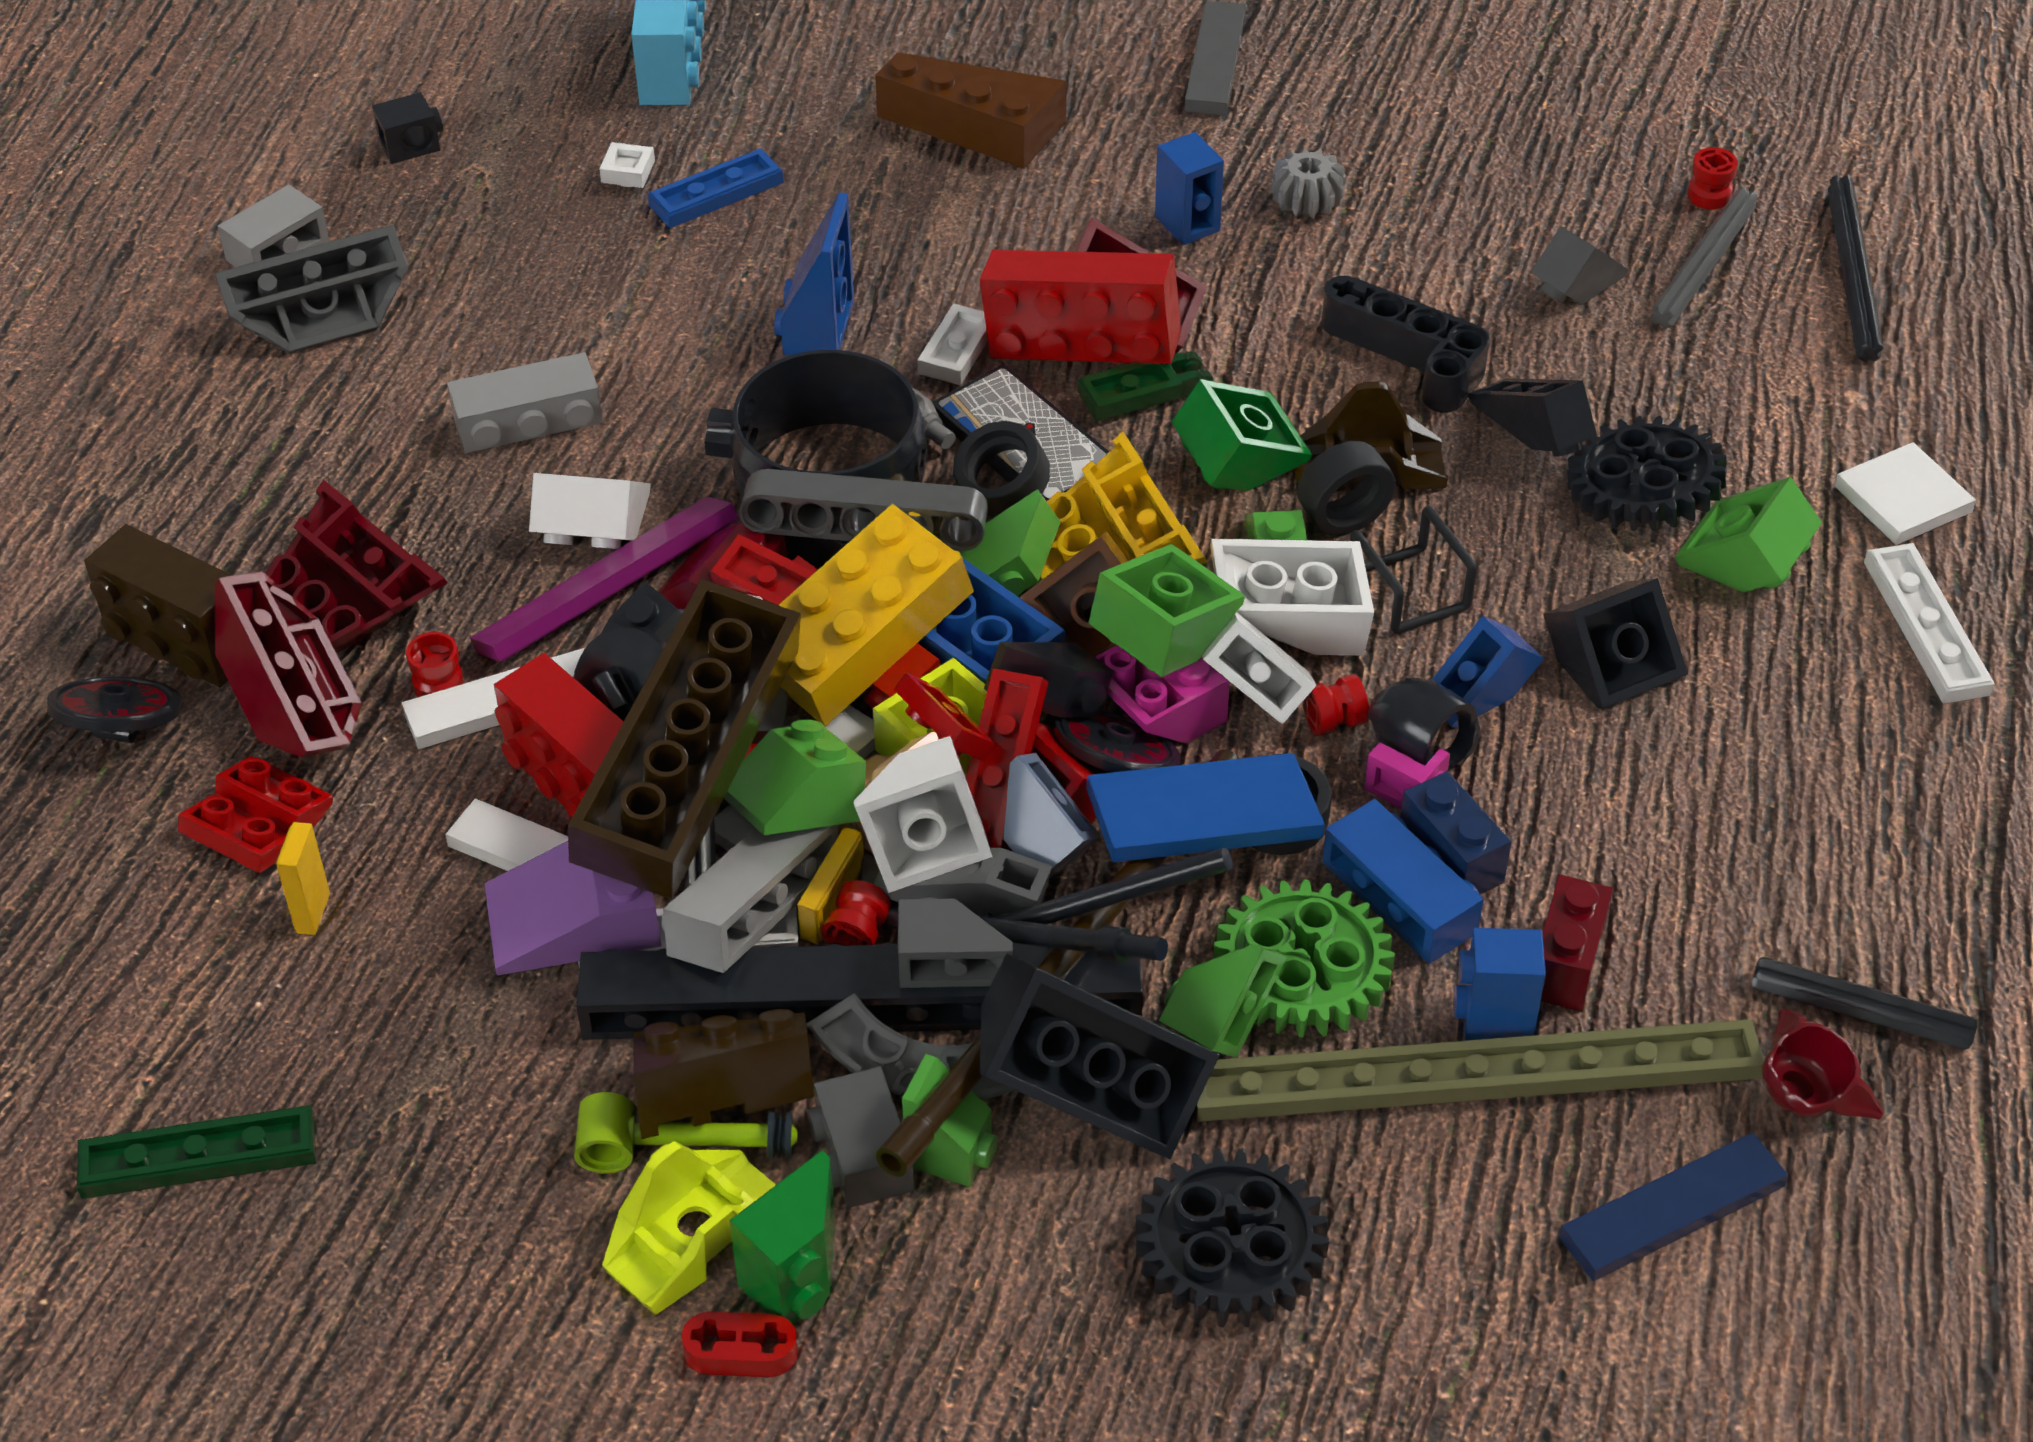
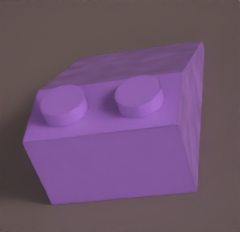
(557, 909)

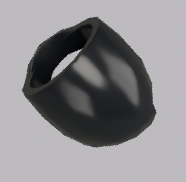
(1411, 714)

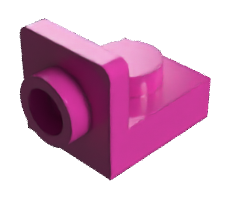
(1393, 772)

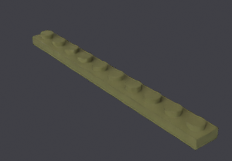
(1481, 1070)

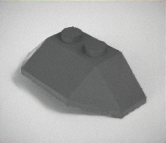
(317, 291)

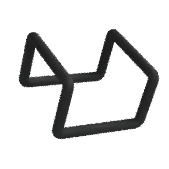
(1379, 563)

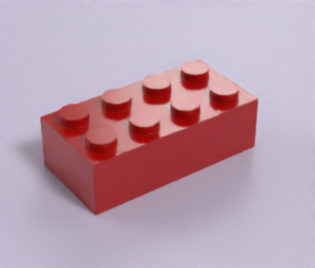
(1081, 306)
(553, 729)

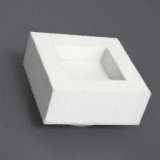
(627, 165)

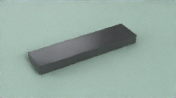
(1215, 58)

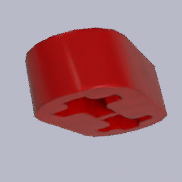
(739, 1344)

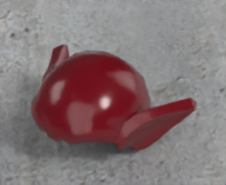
(1815, 1071)

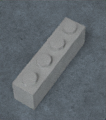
(743, 896)

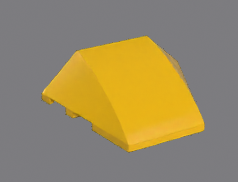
(1120, 500)

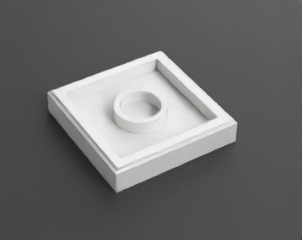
(1904, 493)

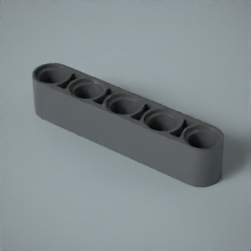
(842, 496)

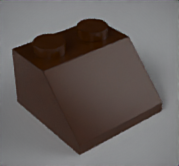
(1070, 589)

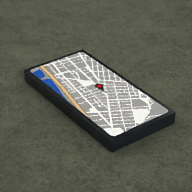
(1006, 396)

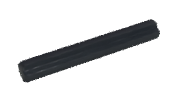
(1864, 1003)

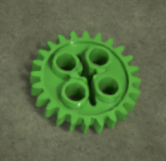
(1333, 953)

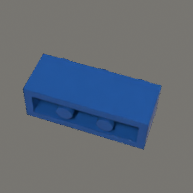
(1402, 880)

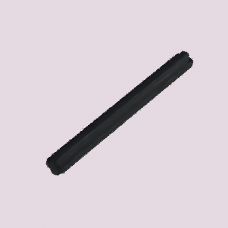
(1855, 269)

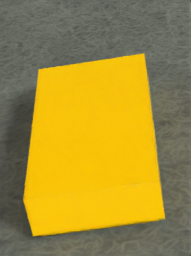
(303, 878)
(819, 898)

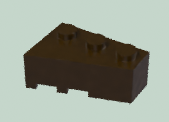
(720, 1066)

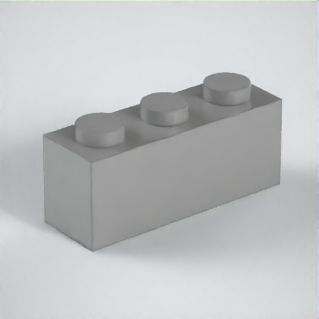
(525, 402)

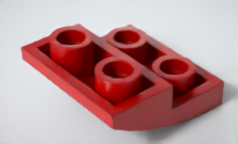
(253, 812)

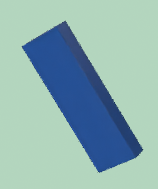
(715, 188)

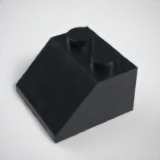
(1617, 641)

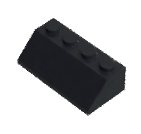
(1090, 1057)

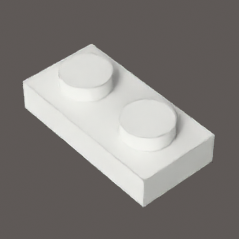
(954, 345)

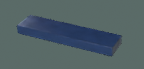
(1672, 1206)

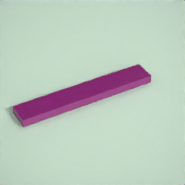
(603, 579)

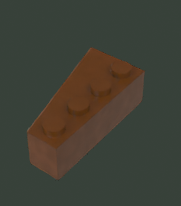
(973, 105)

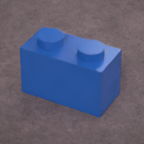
(1189, 188)
(1501, 983)

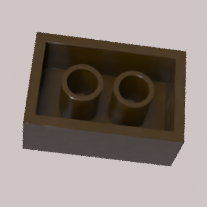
(158, 600)

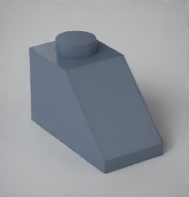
(1042, 816)

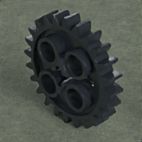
(1647, 473)
(1231, 1237)

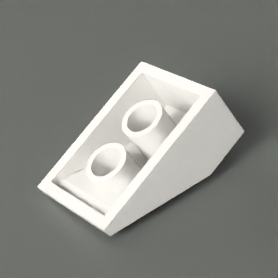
(1301, 591)

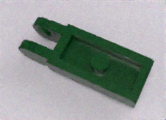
(1140, 385)

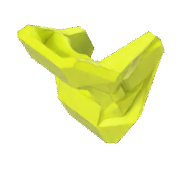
(646, 1246)

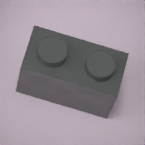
(854, 1120)

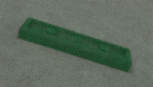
(196, 1152)

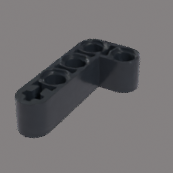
(1412, 333)

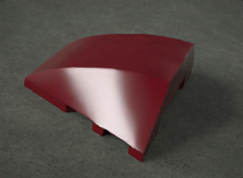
(349, 571)

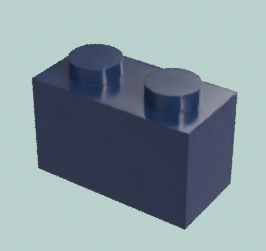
(1458, 829)

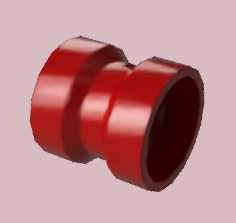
(1712, 171)
(433, 663)
(1336, 705)
(858, 914)

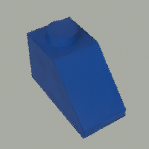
(1488, 666)

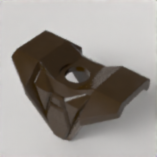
(1375, 417)

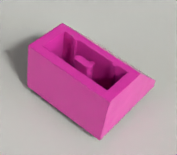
(1172, 705)

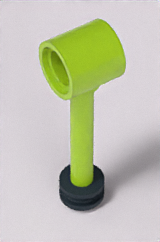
(610, 1131)

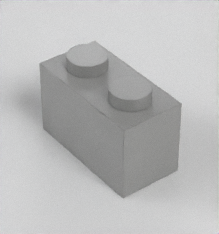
(273, 227)

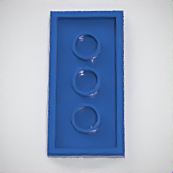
(1204, 807)

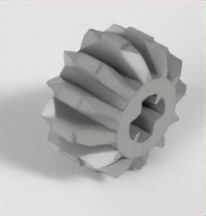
(1308, 183)

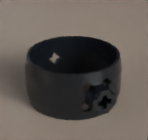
(821, 390)

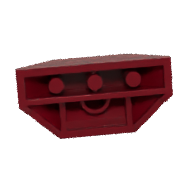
(282, 667)

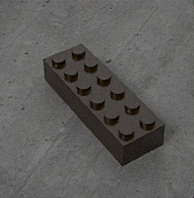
(684, 739)

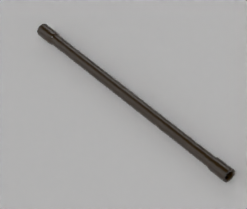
(918, 1130)

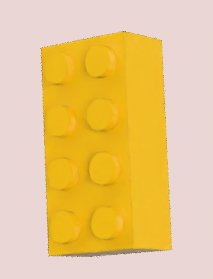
(869, 610)

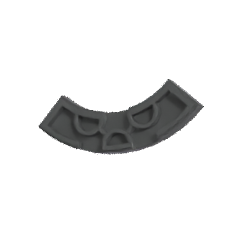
(865, 1043)

